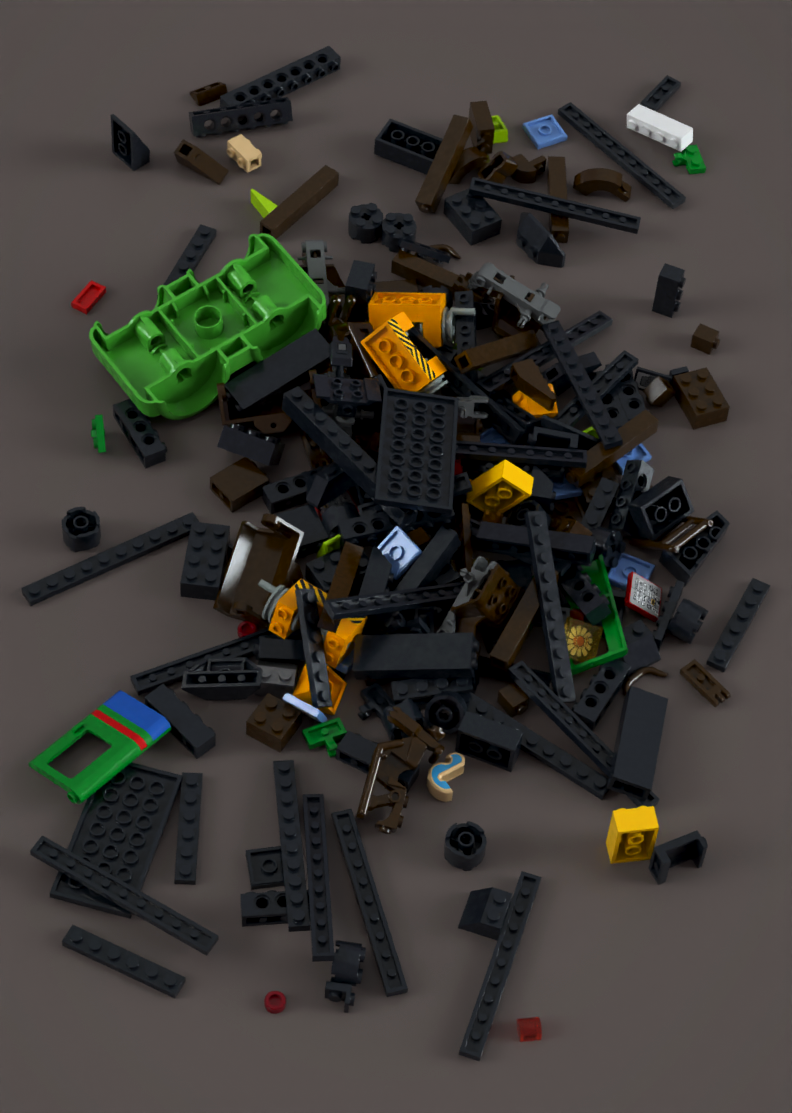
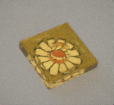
(582, 639)

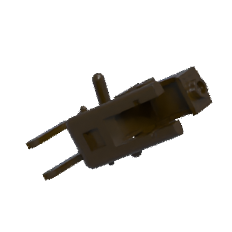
(355, 332)
(392, 759)

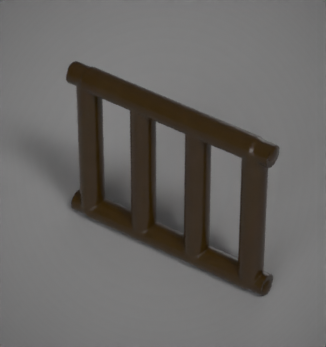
(665, 545)

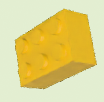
(500, 488)
(632, 834)

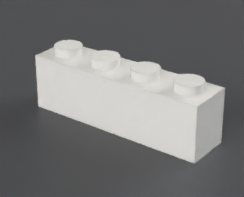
(659, 127)

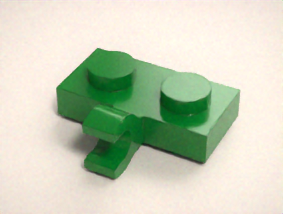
(691, 159)
(99, 433)
(325, 734)

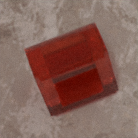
(529, 1029)

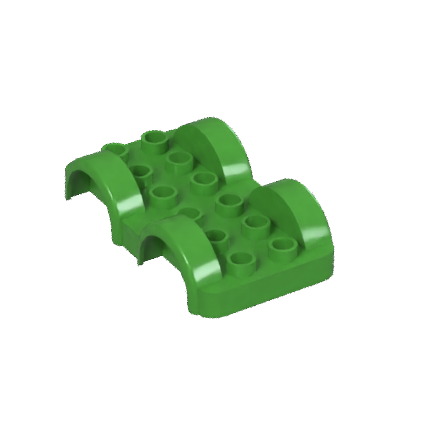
(210, 329)

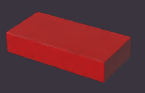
(88, 297)

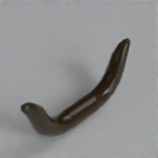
(443, 247)
(638, 674)

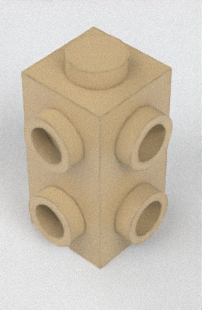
(244, 153)

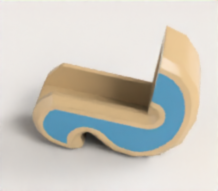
(443, 772)

